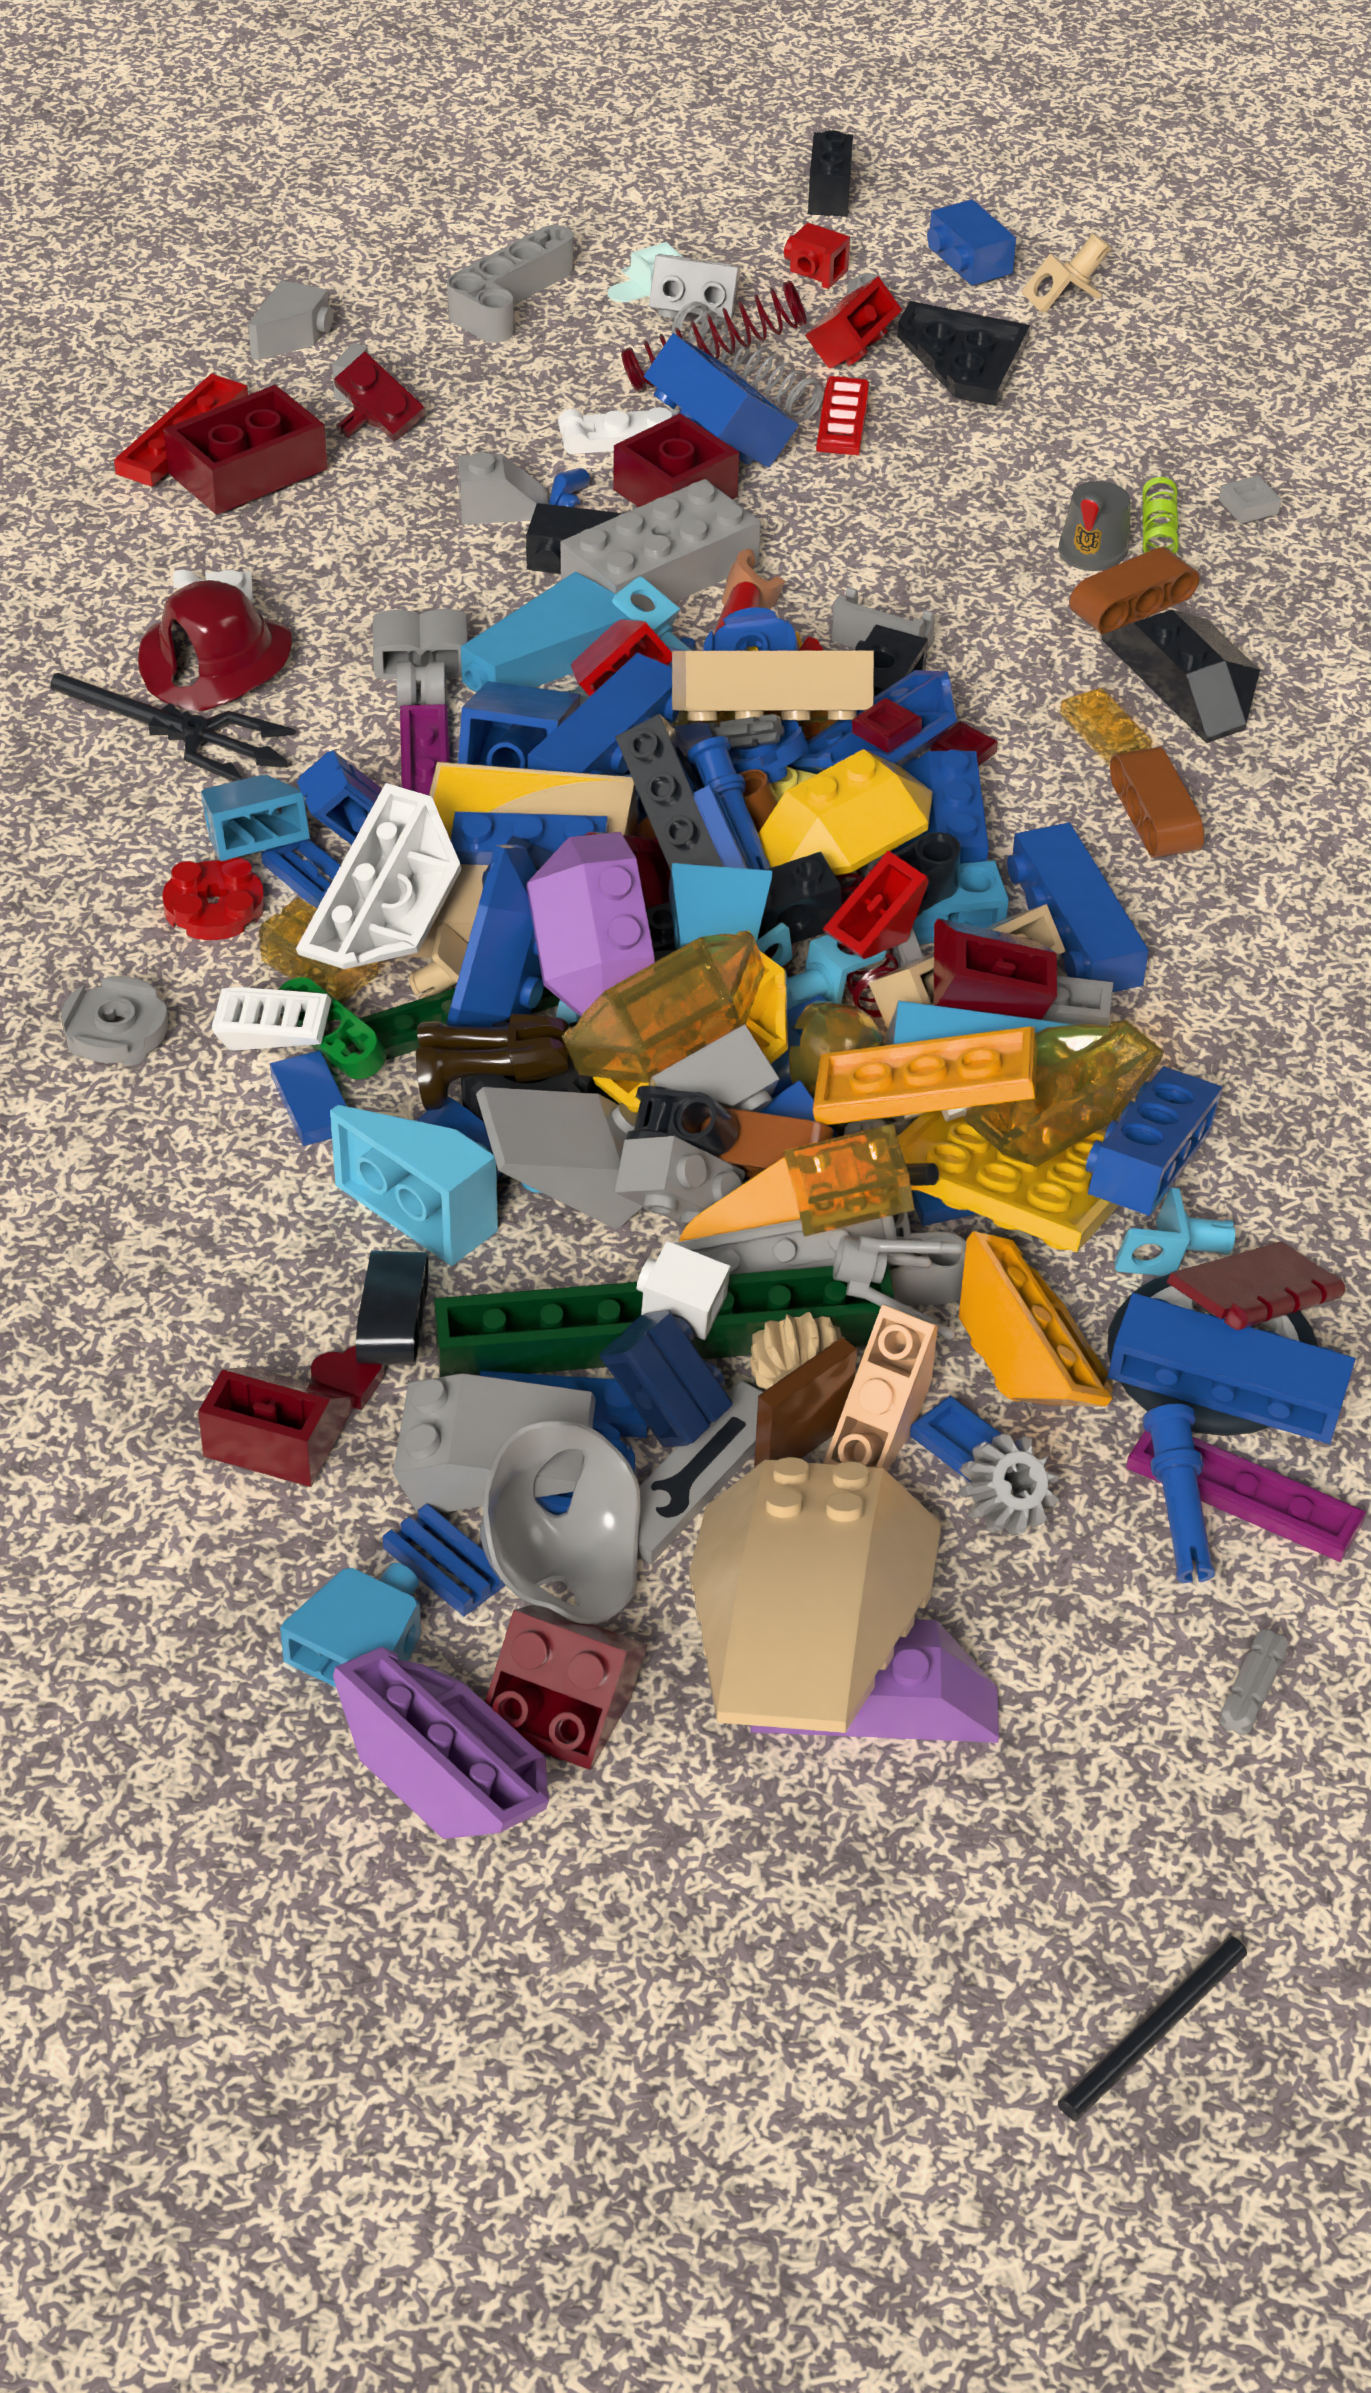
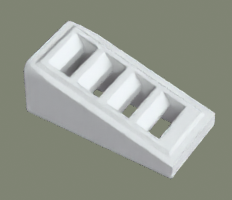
(239, 1011)

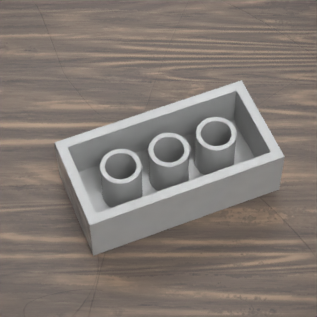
(672, 542)

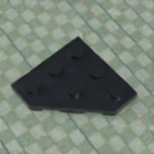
(963, 349)

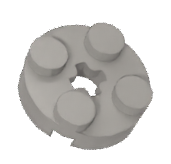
(123, 1041)

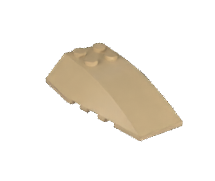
(807, 1589)

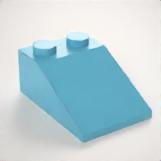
(417, 1178)

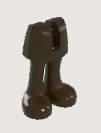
(525, 1049)

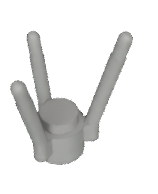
(866, 1260)

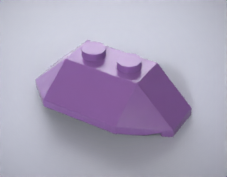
(589, 918)
(924, 1694)
(440, 1746)

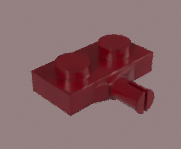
(376, 399)

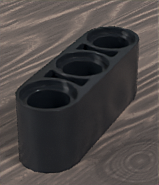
(392, 1308)

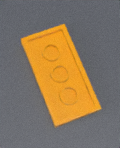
(926, 1076)

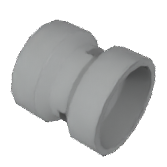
(432, 683)

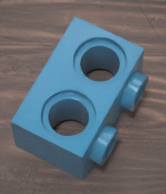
(978, 901)

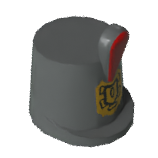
(1096, 527)

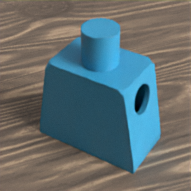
(246, 819)
(716, 900)
(351, 1619)

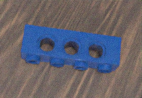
(1153, 1140)

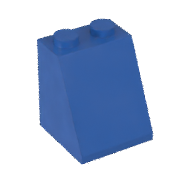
(509, 721)

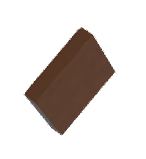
(805, 1404)

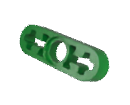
(350, 1030)

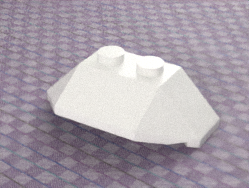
(386, 885)

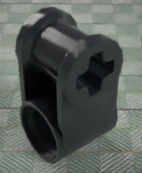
(937, 858)
(680, 1115)

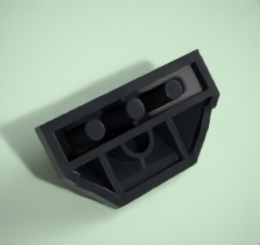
(1190, 670)

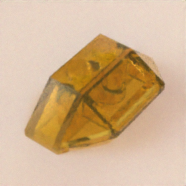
(668, 1009)
(1081, 1086)

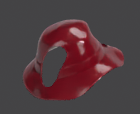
(230, 639)

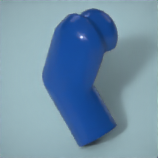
(567, 483)

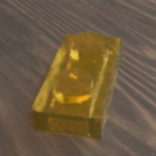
(1103, 724)

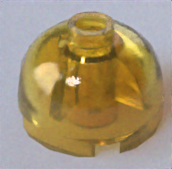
(829, 1029)

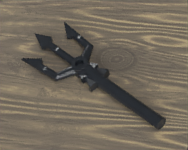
(192, 729)

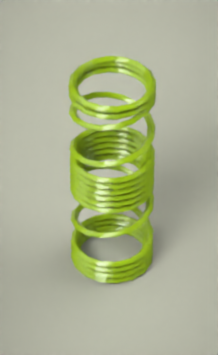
(1170, 506)

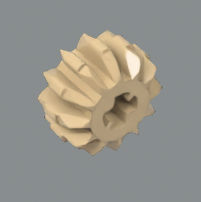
(789, 1345)

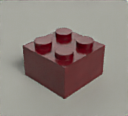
(672, 458)

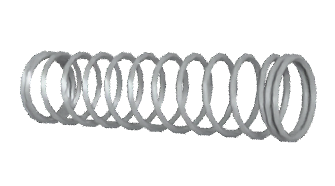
(800, 386)

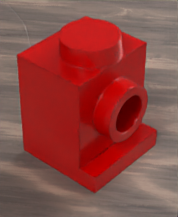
(818, 254)

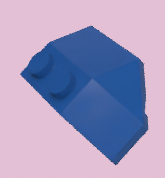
(921, 692)
(501, 957)

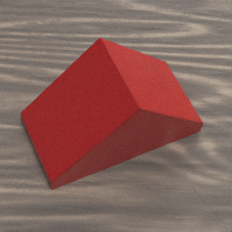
(880, 908)

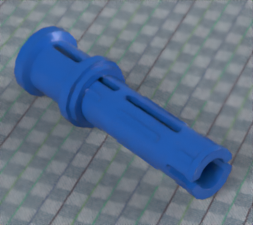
(718, 771)
(1177, 1468)

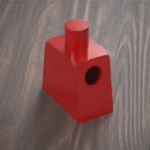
(614, 650)

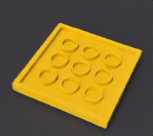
(977, 1177)

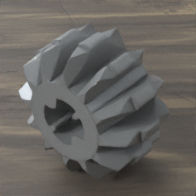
(1025, 1476)

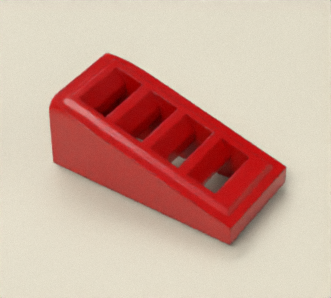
(843, 413)

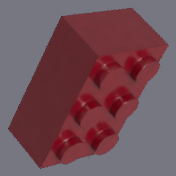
(245, 449)

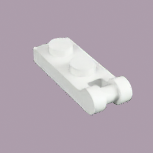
(603, 431)

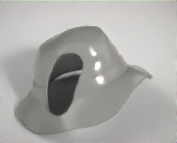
(586, 1547)

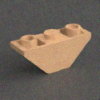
(886, 1391)

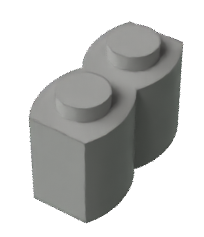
(419, 639)

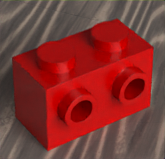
(854, 324)

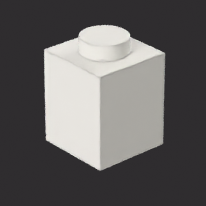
(685, 1285)

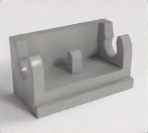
(856, 622)

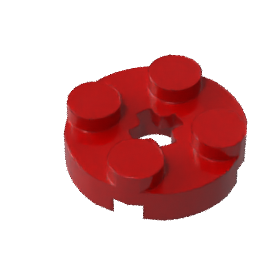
(230, 880)

